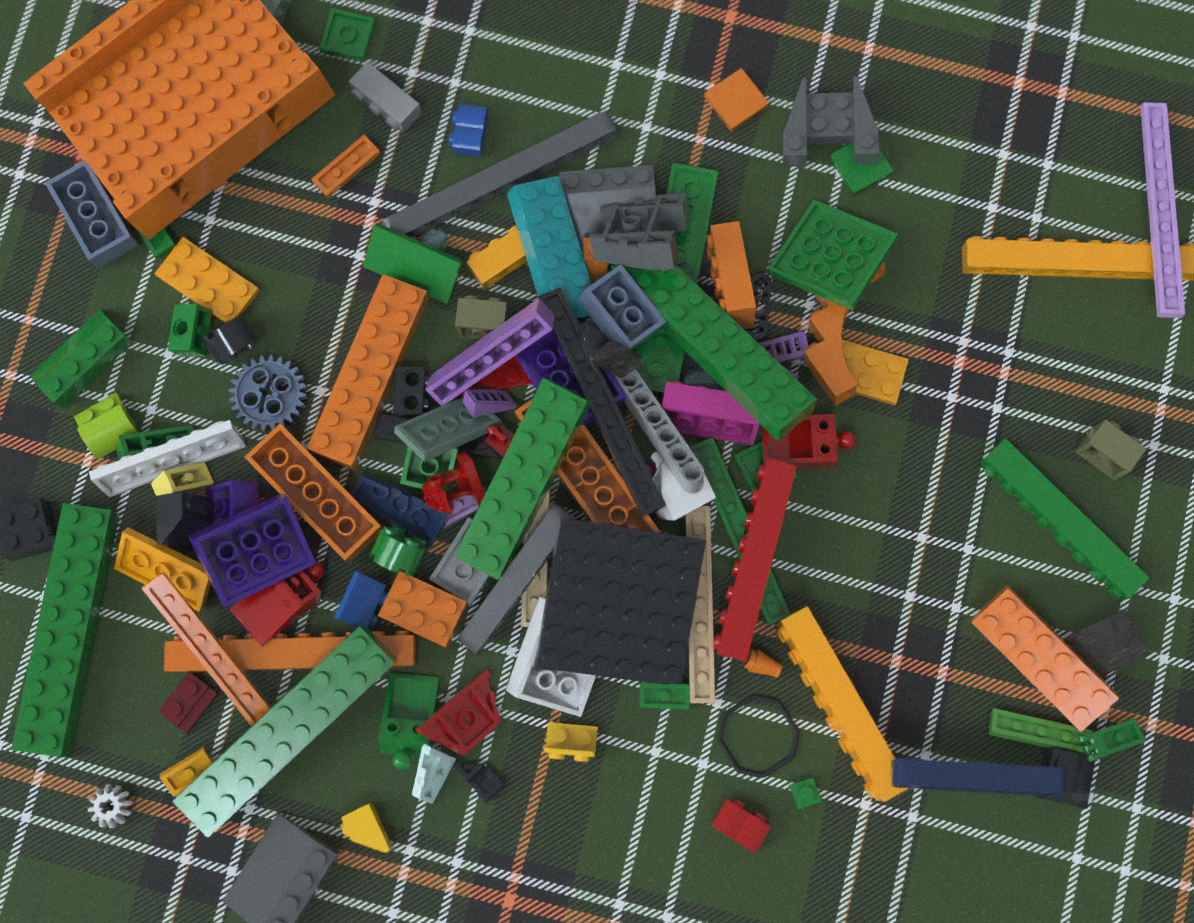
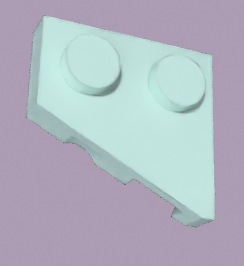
(431, 773)

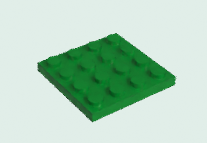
(832, 254)

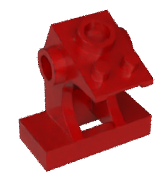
(466, 481)

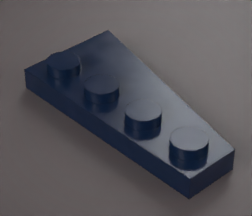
(400, 508)

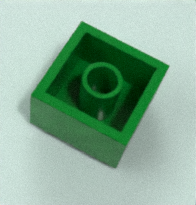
(417, 471)

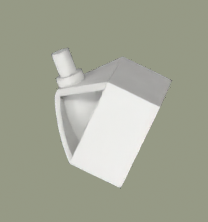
(675, 498)

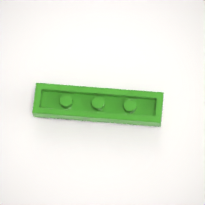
(1037, 731)

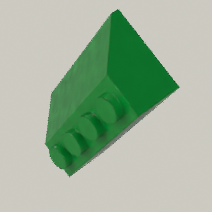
(80, 359)

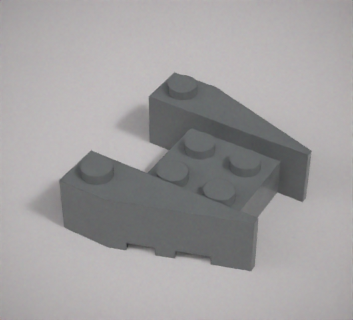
(830, 120)
(642, 233)

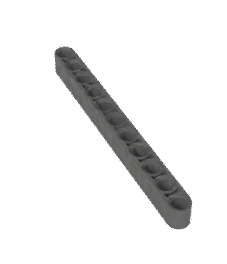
(503, 176)

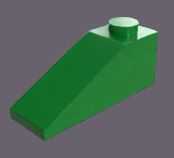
(137, 442)

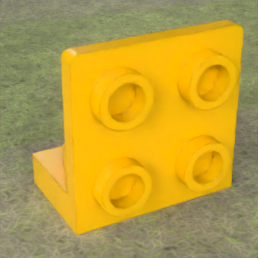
(571, 740)

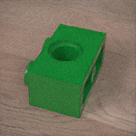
(188, 326)

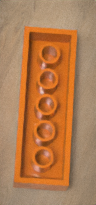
(314, 493)
(1044, 658)

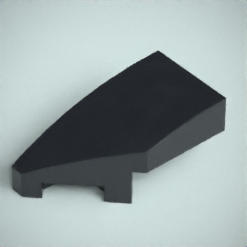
(481, 779)

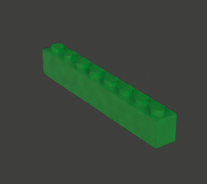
(1064, 521)

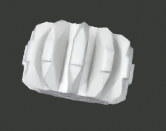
(100, 807)

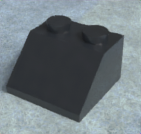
(181, 516)
(1077, 776)

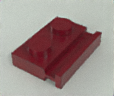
(188, 702)

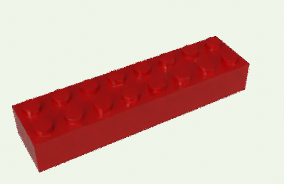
(756, 560)

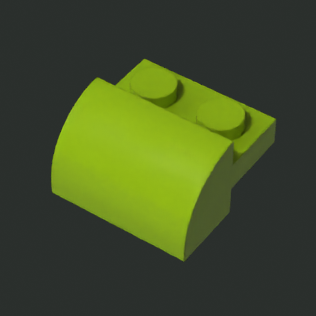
(103, 424)

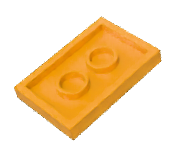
(875, 372)

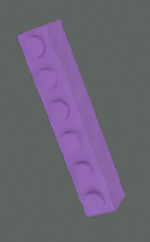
(490, 352)

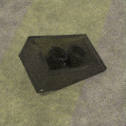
(1109, 643)

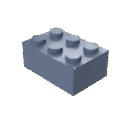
(621, 308)

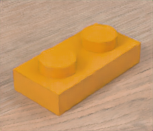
(185, 771)

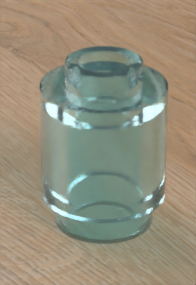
(435, 239)
(699, 378)

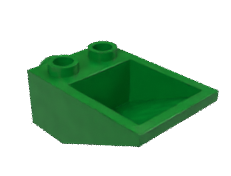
(407, 705)

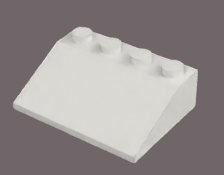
(547, 687)

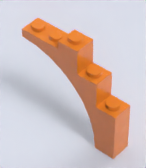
(827, 357)

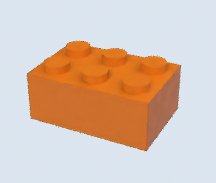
(423, 609)

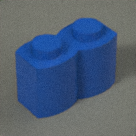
(469, 130)

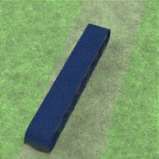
(978, 777)

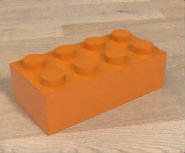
(731, 273)

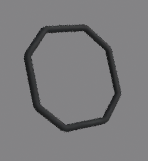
(787, 717)

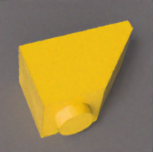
(366, 828)

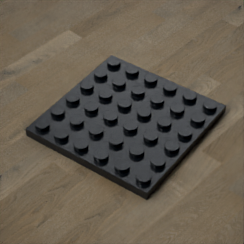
(619, 602)

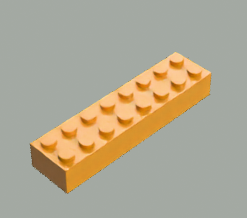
(840, 701)

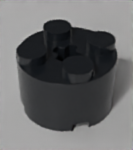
(230, 338)

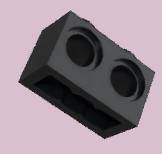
(404, 393)

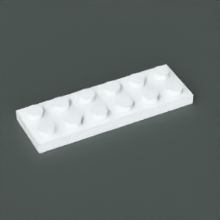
(146, 466)

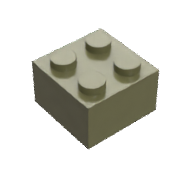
(479, 317)
(1110, 449)

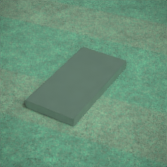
(443, 429)

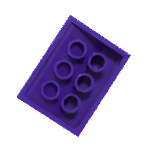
(547, 361)
(252, 549)

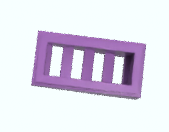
(791, 339)
(481, 401)

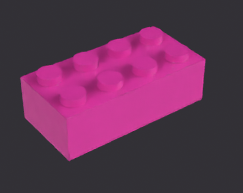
(708, 413)

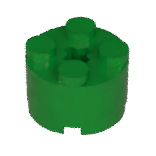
(397, 550)

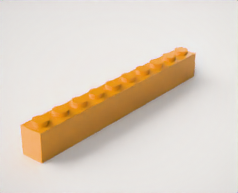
(1066, 258)

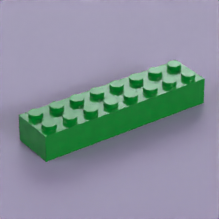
(523, 478)

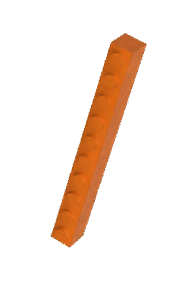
(284, 652)

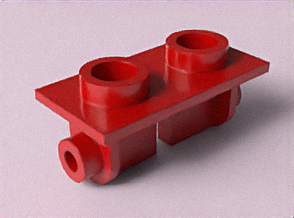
(499, 438)

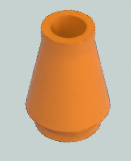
(761, 663)

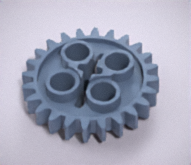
(247, 387)

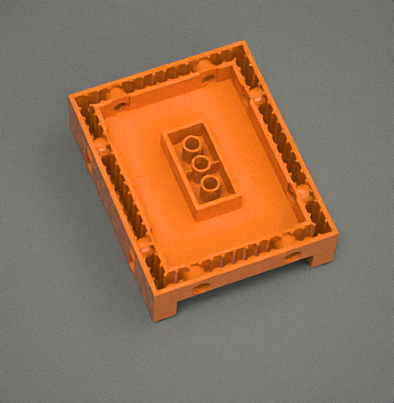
(178, 99)

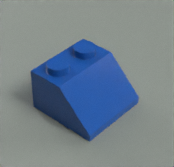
(362, 601)

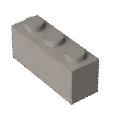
(384, 97)

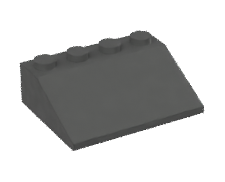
(597, 188)
(281, 874)

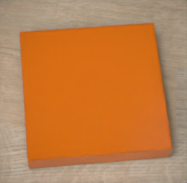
(736, 99)

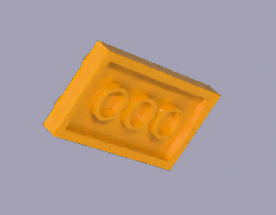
(206, 281)
(144, 560)

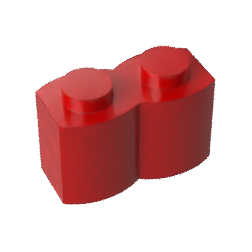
(740, 825)

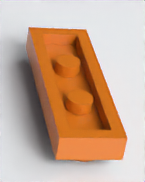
(346, 166)

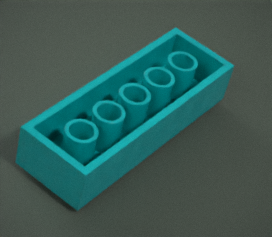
(550, 240)

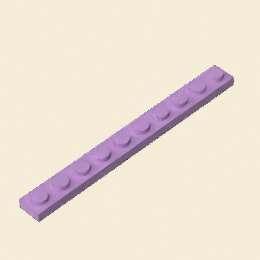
(1162, 211)

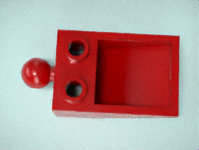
(804, 442)
(279, 605)

